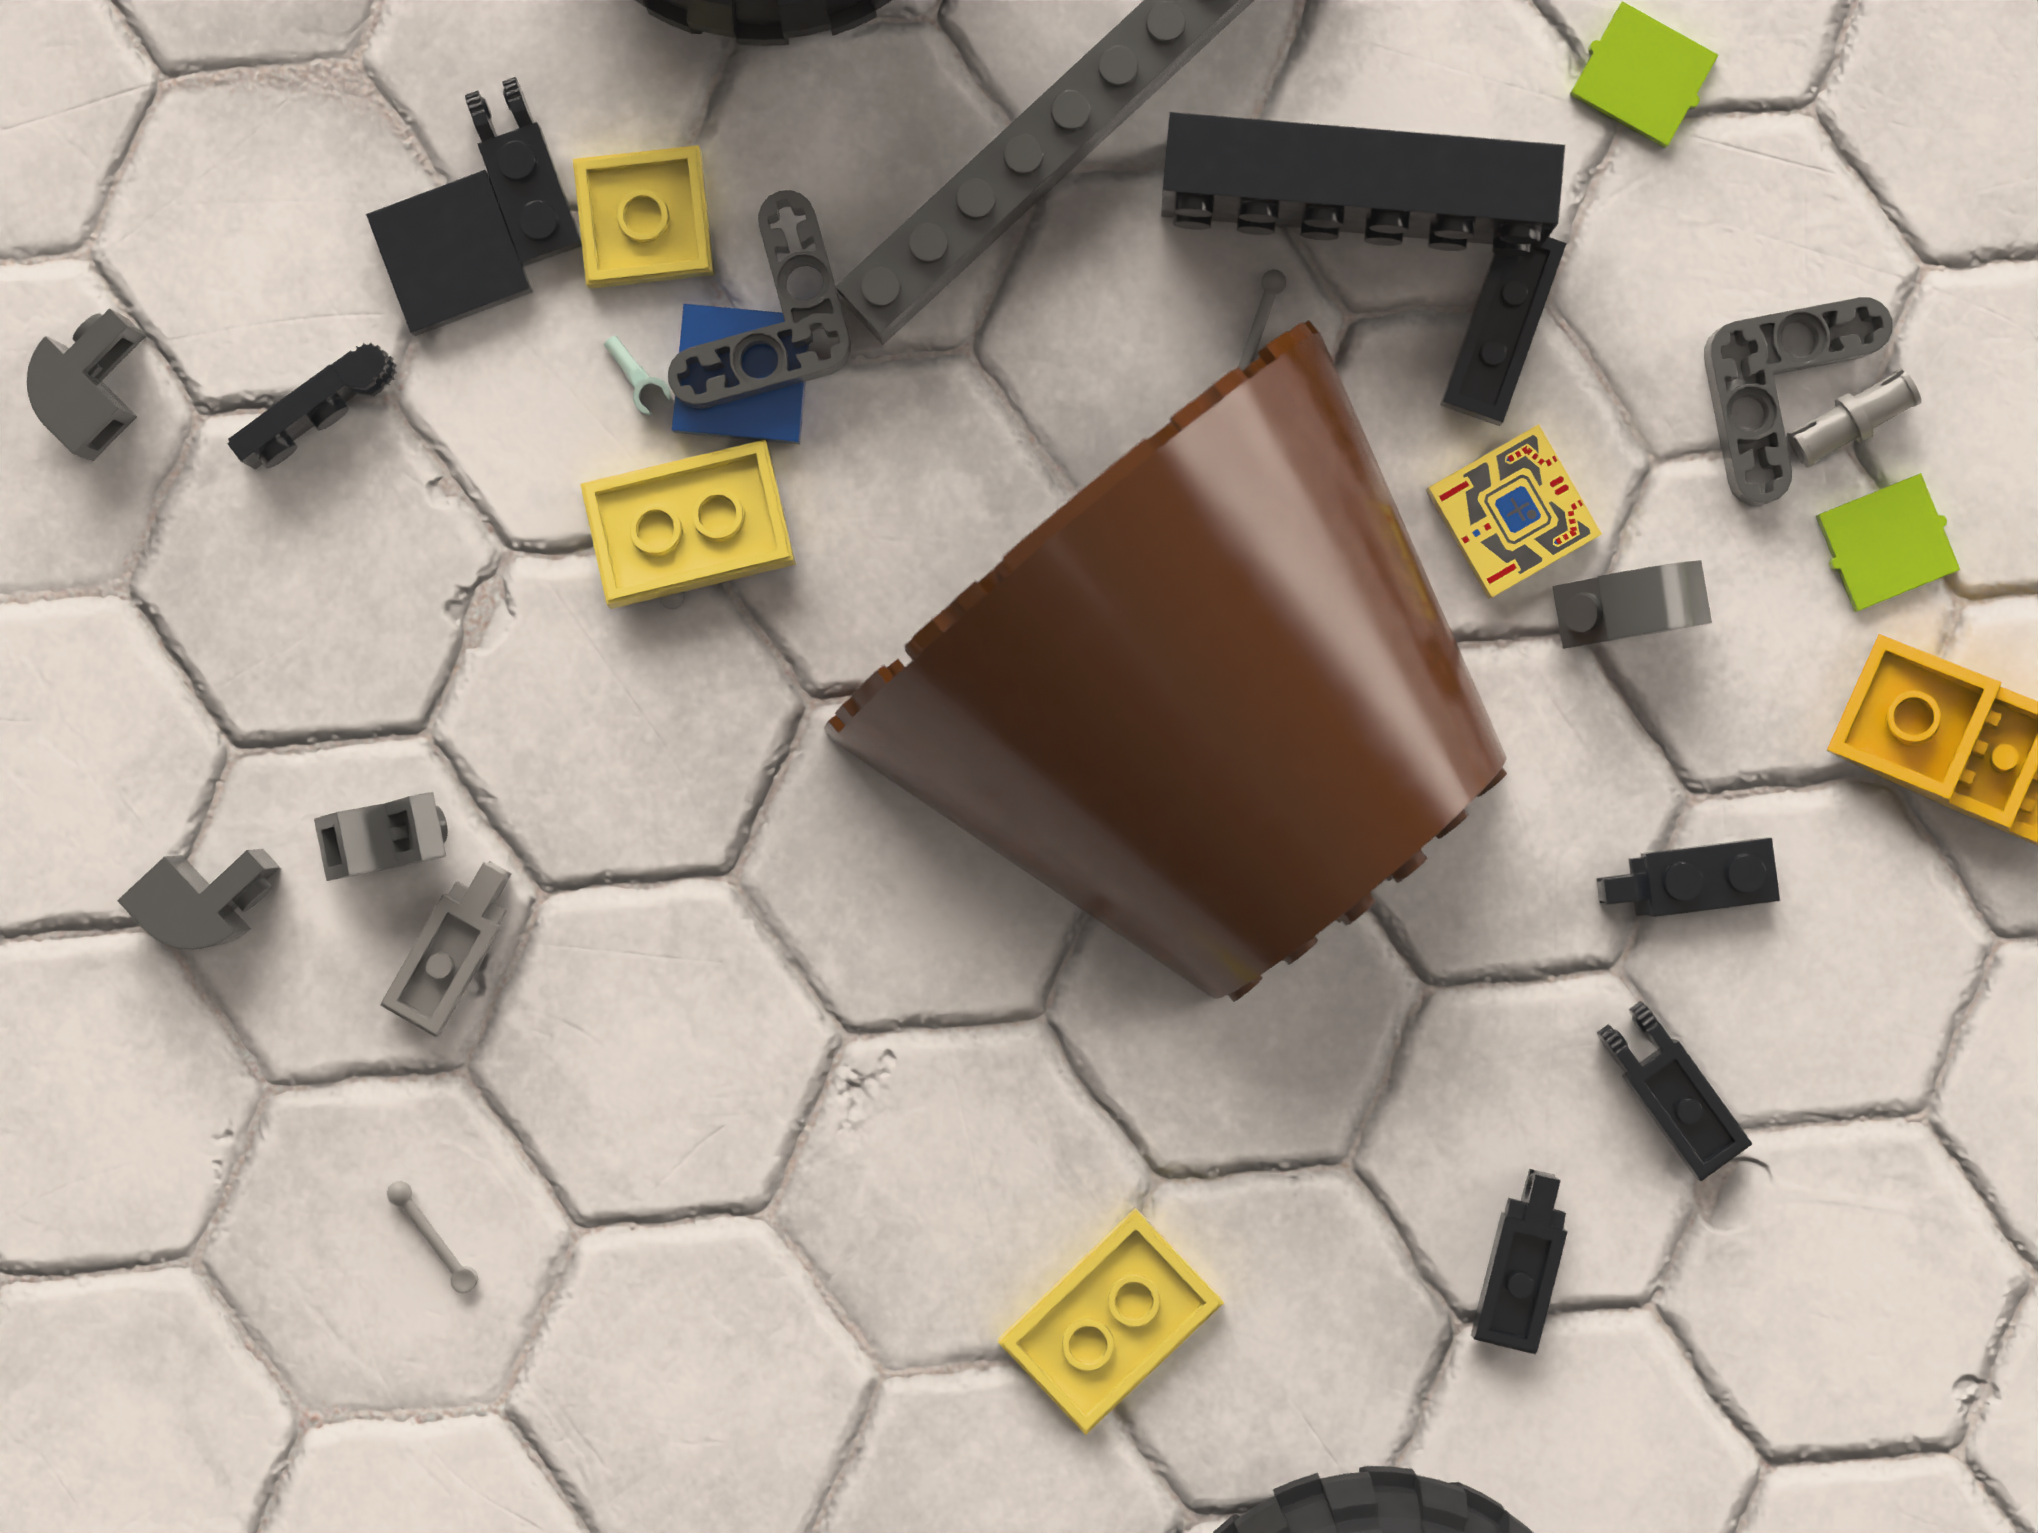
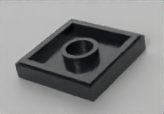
(449, 253)

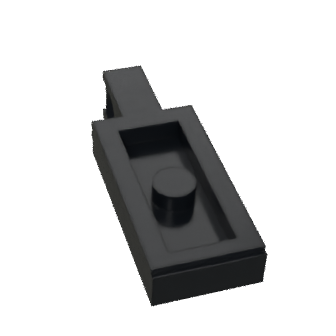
(1696, 878)
(1522, 1267)

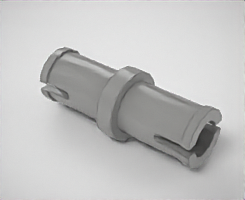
(1854, 418)

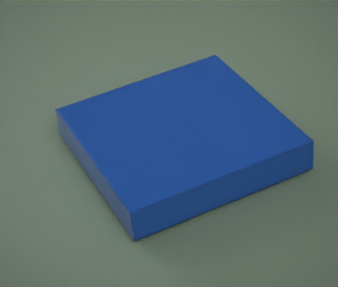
(766, 416)

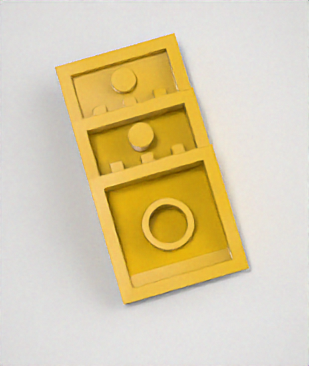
(1945, 736)

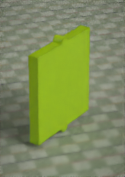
(1643, 74)
(1887, 542)

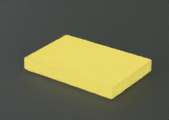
(687, 524)
(1110, 1321)

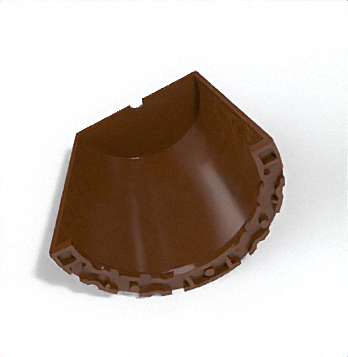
(1201, 686)

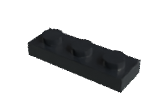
(1501, 332)

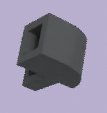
(69, 388)
(1632, 603)
(381, 836)
(190, 913)

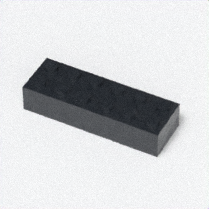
(1361, 183)

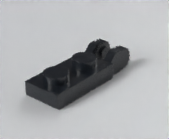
(525, 179)
(314, 403)
(1677, 1097)

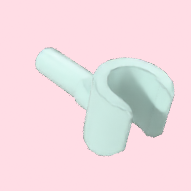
(635, 374)

